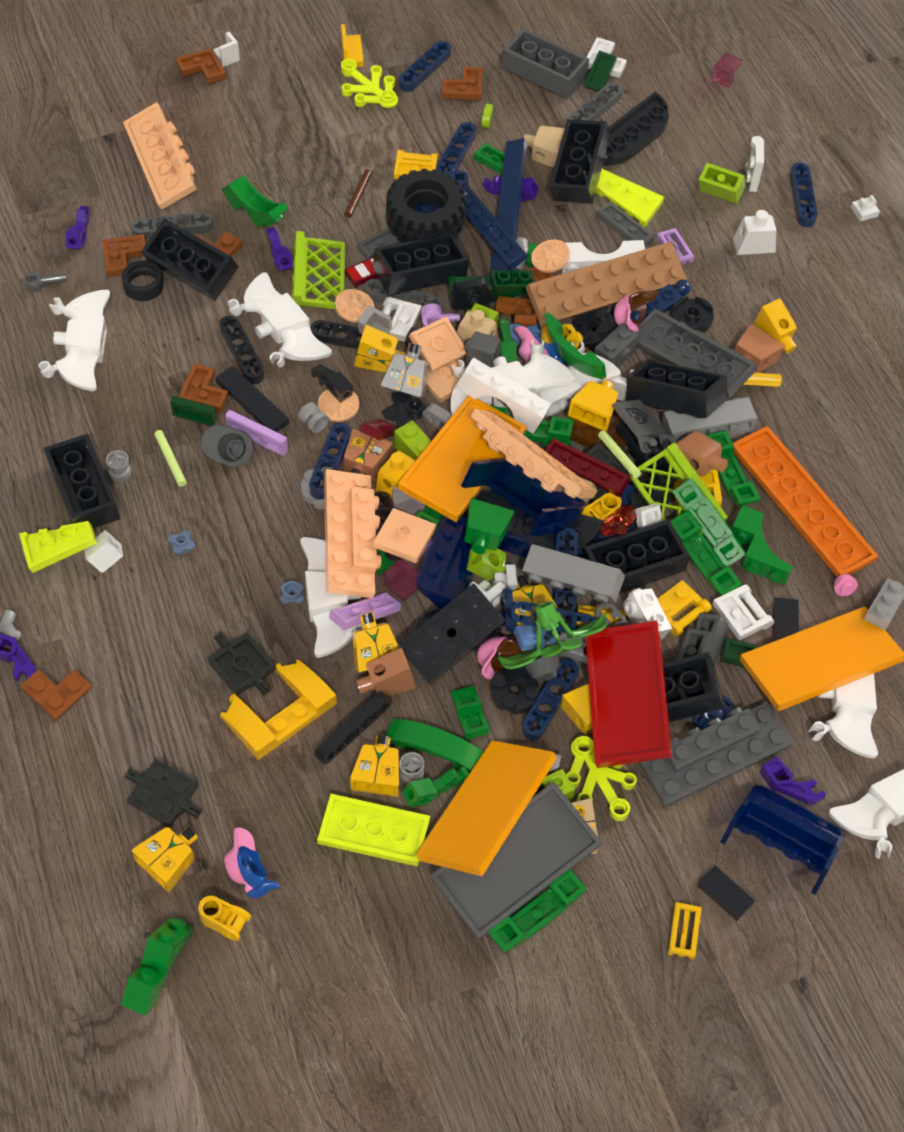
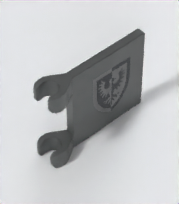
(643, 424)

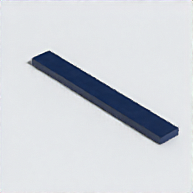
(510, 193)

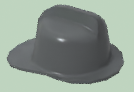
(227, 445)
(543, 667)

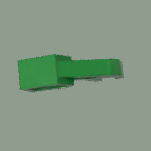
(507, 344)
(424, 791)

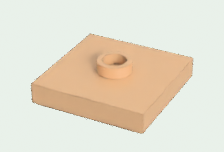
(439, 344)
(442, 382)
(404, 535)

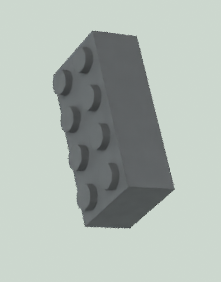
(545, 63)

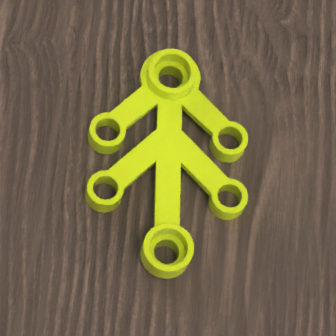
(385, 98)
(600, 776)

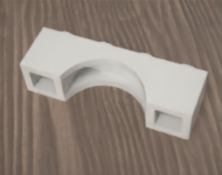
(582, 257)
(484, 381)

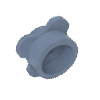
(181, 548)
(292, 586)

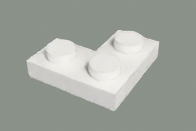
(608, 47)

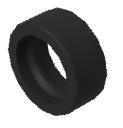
(140, 268)

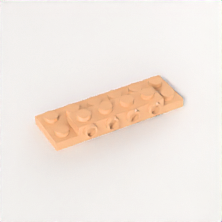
(161, 155)
(530, 457)
(350, 533)

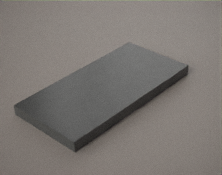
(536, 853)

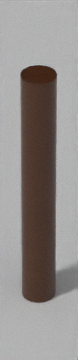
(358, 193)

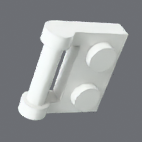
(755, 164)
(404, 318)
(738, 616)

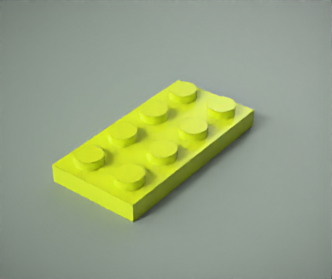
(373, 829)

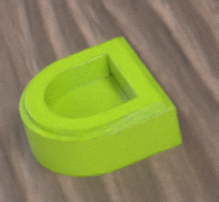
(487, 116)

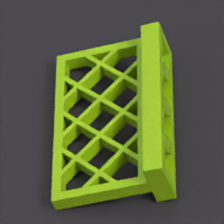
(301, 267)
(683, 471)

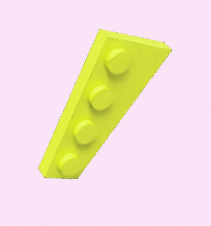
(634, 199)

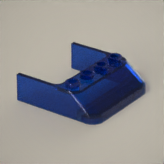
(550, 510)
(445, 565)
(789, 829)

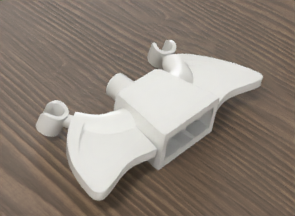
(282, 321)
(82, 340)
(534, 376)
(561, 395)
(329, 635)
(854, 712)
(874, 812)

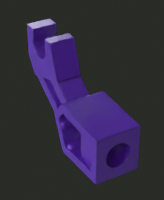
(529, 187)
(77, 234)
(281, 255)
(18, 656)
(789, 787)

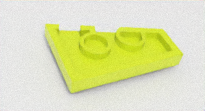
(54, 545)

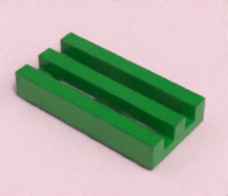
(490, 161)

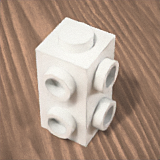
(644, 607)

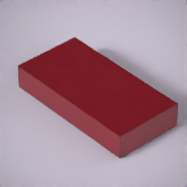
(378, 429)

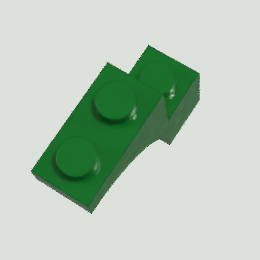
(259, 208)
(759, 557)
(159, 955)

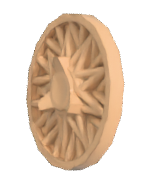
(550, 256)
(352, 303)
(338, 411)

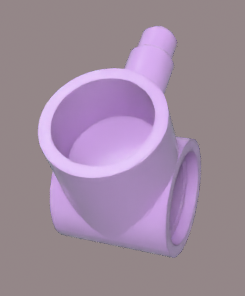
(433, 312)

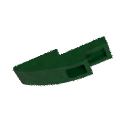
(504, 282)

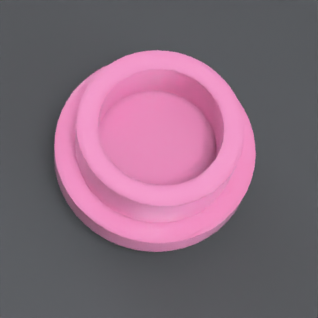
(845, 585)

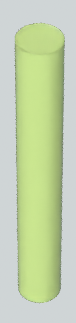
(619, 454)
(170, 458)

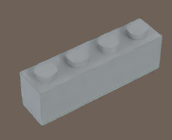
(733, 416)
(573, 573)

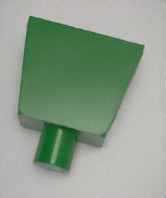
(486, 525)

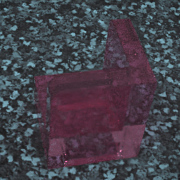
(725, 69)
(401, 580)

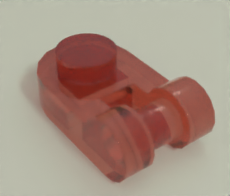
(619, 521)

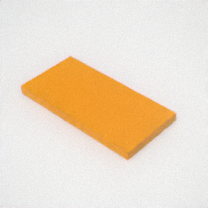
(442, 466)
(821, 659)
(486, 807)

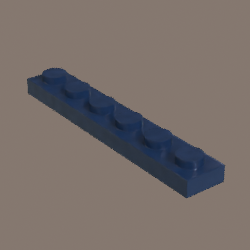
(492, 230)

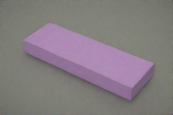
(258, 432)
(348, 616)

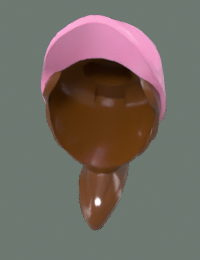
(631, 303)
(494, 647)

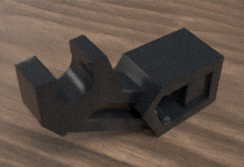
(335, 382)

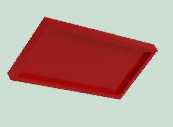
(628, 695)

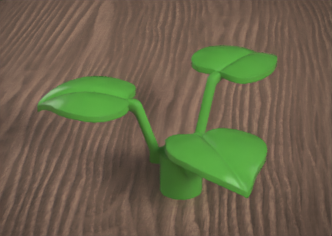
(549, 619)

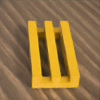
(681, 951)

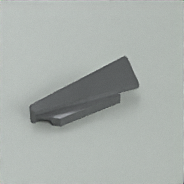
(707, 637)

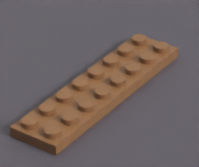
(605, 282)

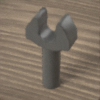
(40, 280)

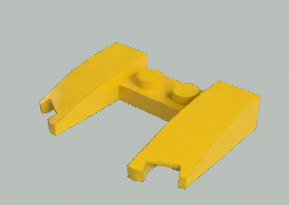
(262, 737)

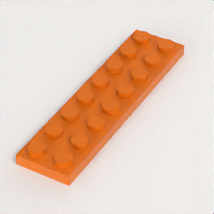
(804, 503)

